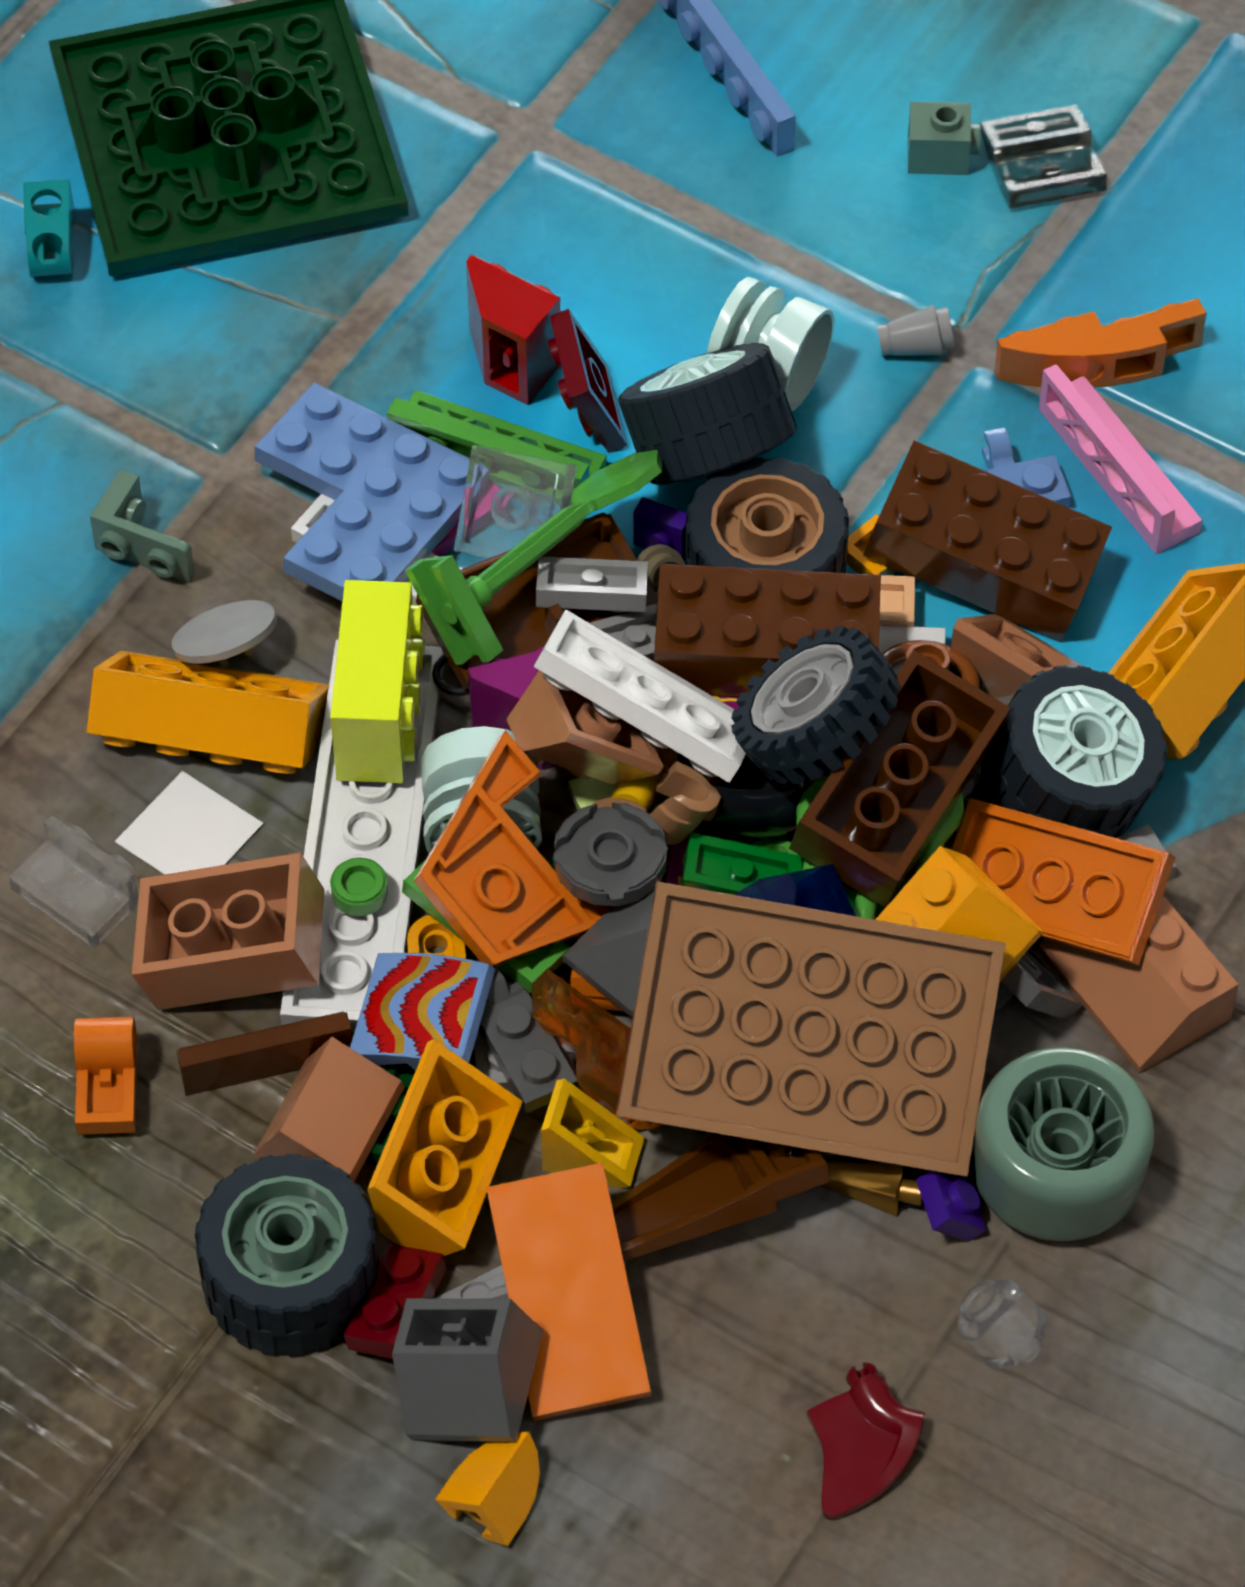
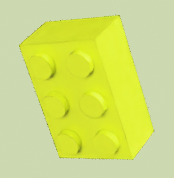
(377, 681)

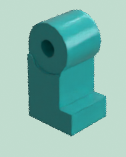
(49, 228)

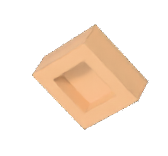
(897, 600)

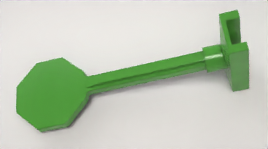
(458, 602)

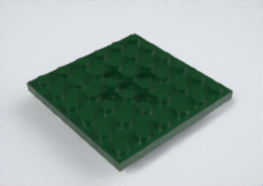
(226, 131)

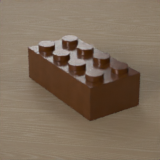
(987, 541)
(729, 621)
(895, 794)

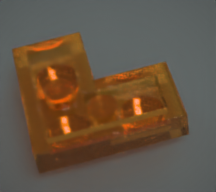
(595, 1033)

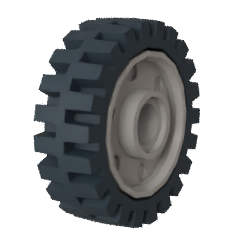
(815, 705)

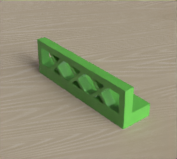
(463, 427)

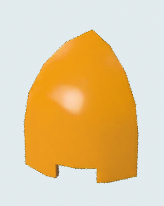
(495, 1487)

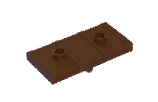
(513, 610)

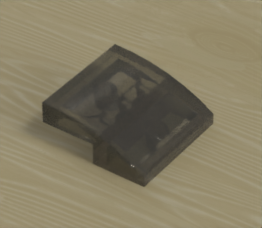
(1043, 156)

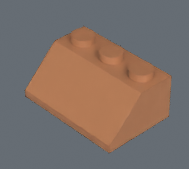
(1154, 1006)

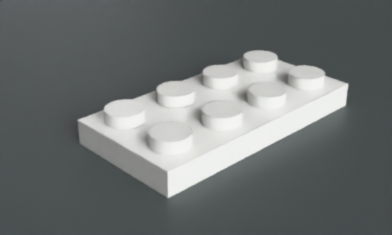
(642, 694)

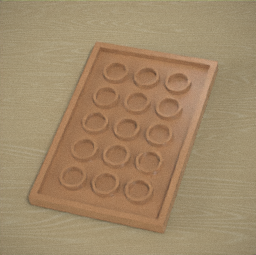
(811, 1029)

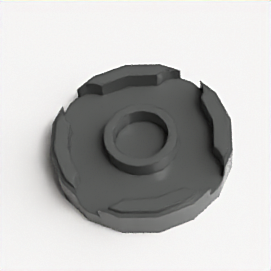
(610, 854)

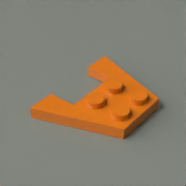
(492, 877)

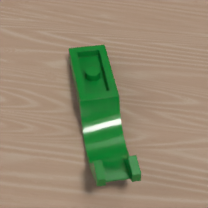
(732, 866)

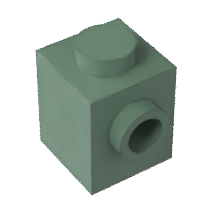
(941, 138)

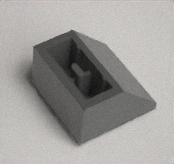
(464, 1368)

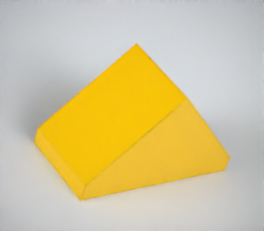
(586, 1133)

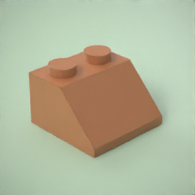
(572, 734)

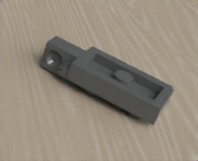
(520, 1046)

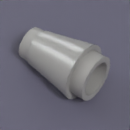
(918, 333)

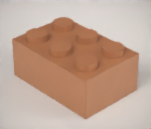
(228, 931)

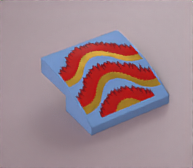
(418, 1001)

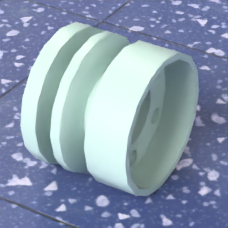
(795, 333)
(448, 771)

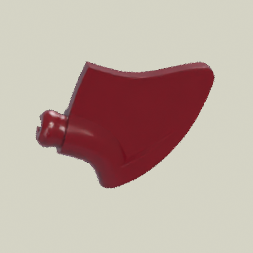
(863, 1442)

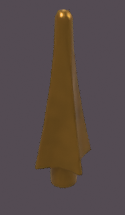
(874, 1184)

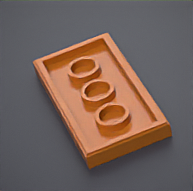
(1068, 879)
(572, 1281)

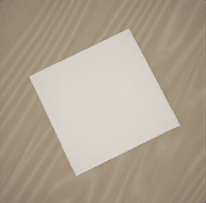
(188, 828)

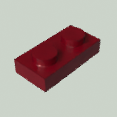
(401, 1276)

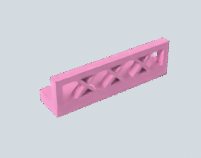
(1117, 461)

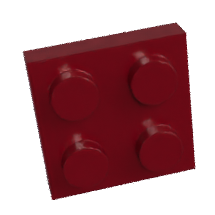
(586, 381)

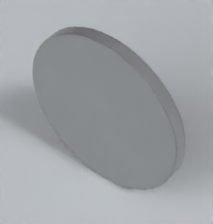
(224, 632)

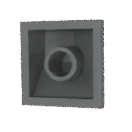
(613, 952)

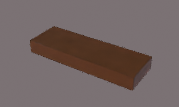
(258, 1053)

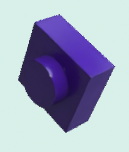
(659, 524)
(951, 1205)

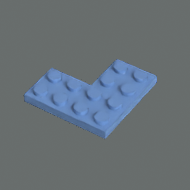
(388, 485)

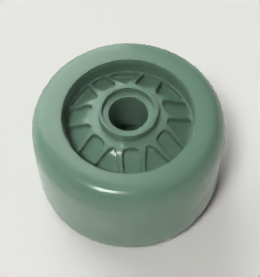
(1062, 1144)

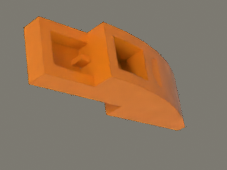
(1106, 354)

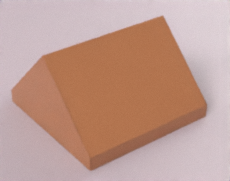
(1003, 654)
(333, 1109)

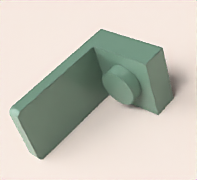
(121, 536)

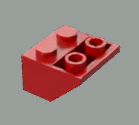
(510, 329)

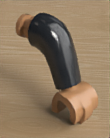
(726, 810)

